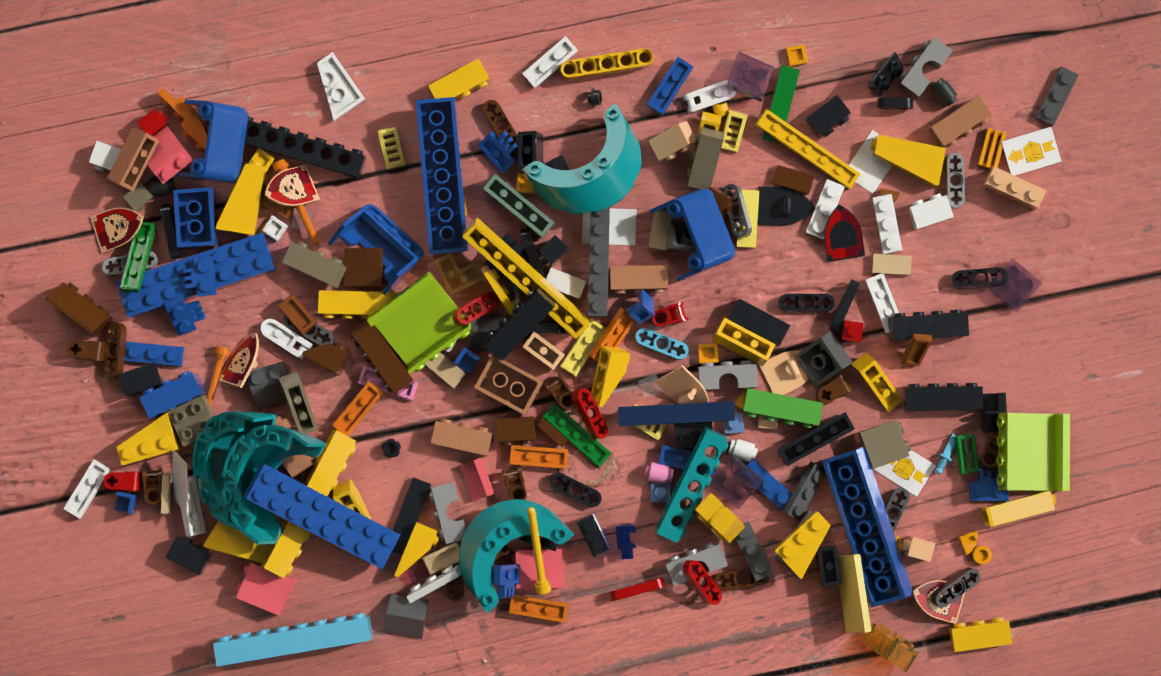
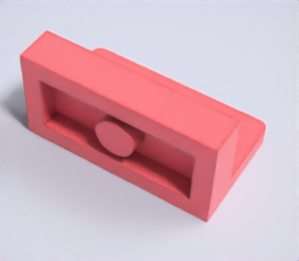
(477, 479)

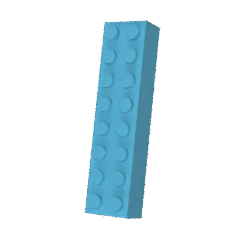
(294, 640)

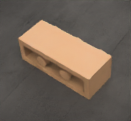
(1014, 188)

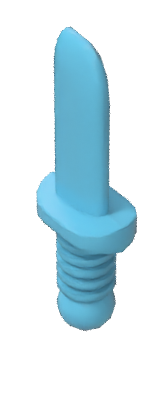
(946, 454)

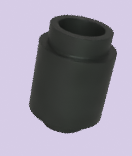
(944, 92)
(157, 188)

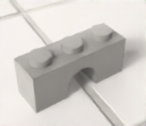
(934, 53)
(744, 373)
(442, 497)
(711, 556)

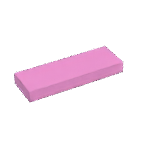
(368, 374)

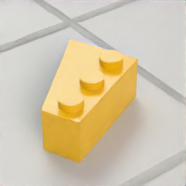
(150, 442)
(803, 543)

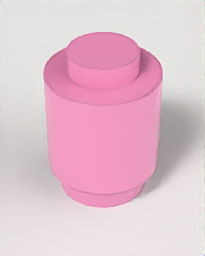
(658, 473)

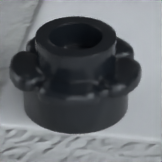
(595, 97)
(391, 443)

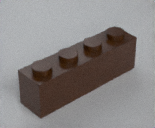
(382, 356)

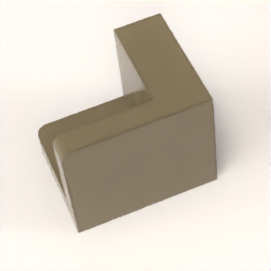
(138, 197)

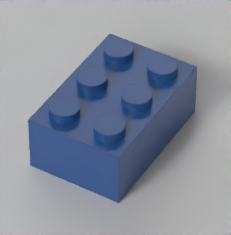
(195, 218)
(172, 394)

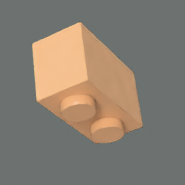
(673, 141)
(543, 351)
(918, 548)

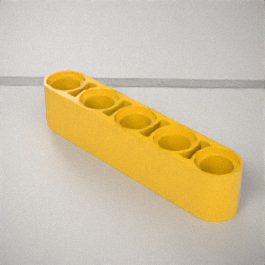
(597, 61)

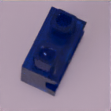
(623, 539)

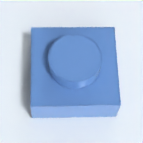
(734, 426)
(660, 492)

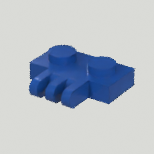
(499, 150)
(201, 276)
(184, 315)
(987, 488)
(506, 577)

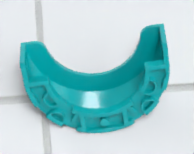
(599, 182)
(270, 446)
(212, 450)
(492, 531)

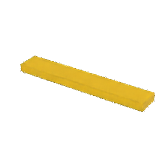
(807, 149)

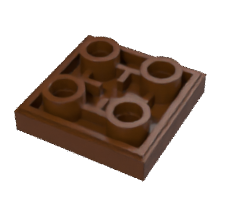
(363, 267)

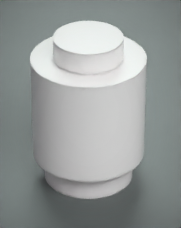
(743, 450)

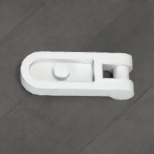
(709, 96)
(284, 337)

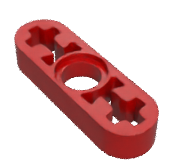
(483, 309)
(597, 418)
(709, 585)
(637, 589)

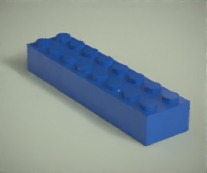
(442, 175)
(232, 263)
(321, 515)
(868, 526)

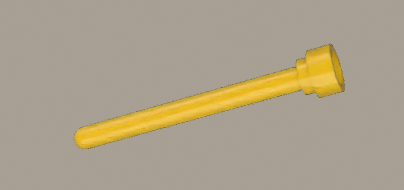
(542, 584)

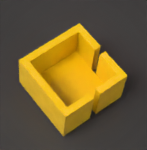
(720, 518)

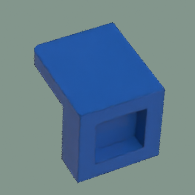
(643, 309)
(467, 360)
(126, 502)

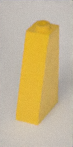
(911, 157)
(244, 202)
(1018, 508)
(235, 543)

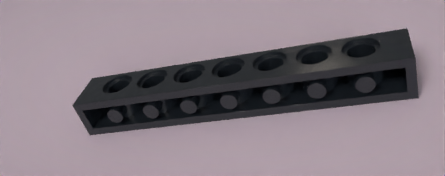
(353, 168)

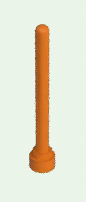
(280, 166)
(221, 354)

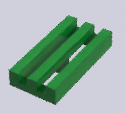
(957, 439)

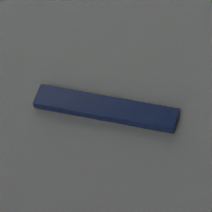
(676, 413)

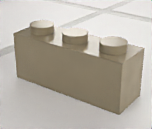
(705, 158)
(314, 264)
(298, 403)

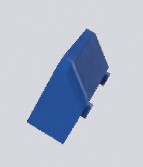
(223, 144)
(376, 230)
(706, 230)

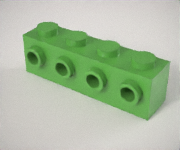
(782, 407)

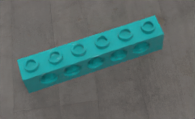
(707, 439)

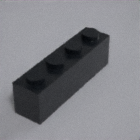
(519, 323)
(936, 325)
(943, 398)
(815, 439)

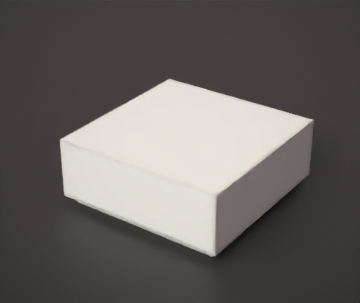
(274, 228)

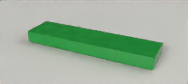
(783, 96)
(138, 258)
(576, 435)

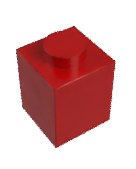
(153, 122)
(851, 331)

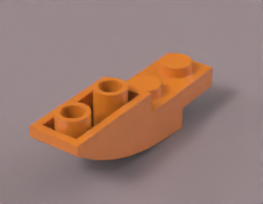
(192, 124)

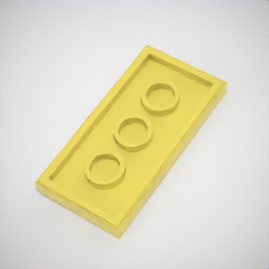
(853, 594)

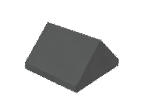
(679, 238)
(480, 328)
(406, 617)

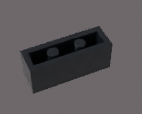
(759, 322)

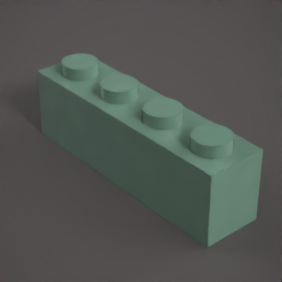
(518, 206)

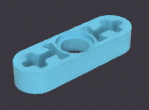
(664, 351)

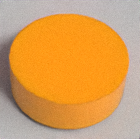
(981, 555)

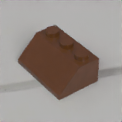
(79, 308)
(330, 356)

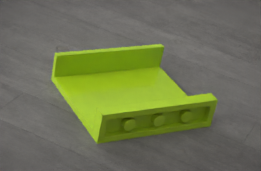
(419, 322)
(1033, 452)

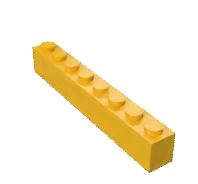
(524, 275)
(321, 479)

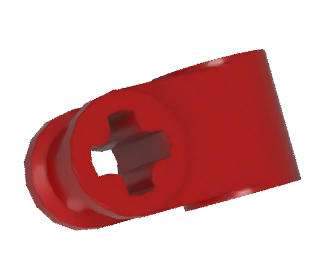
(671, 315)
(126, 481)

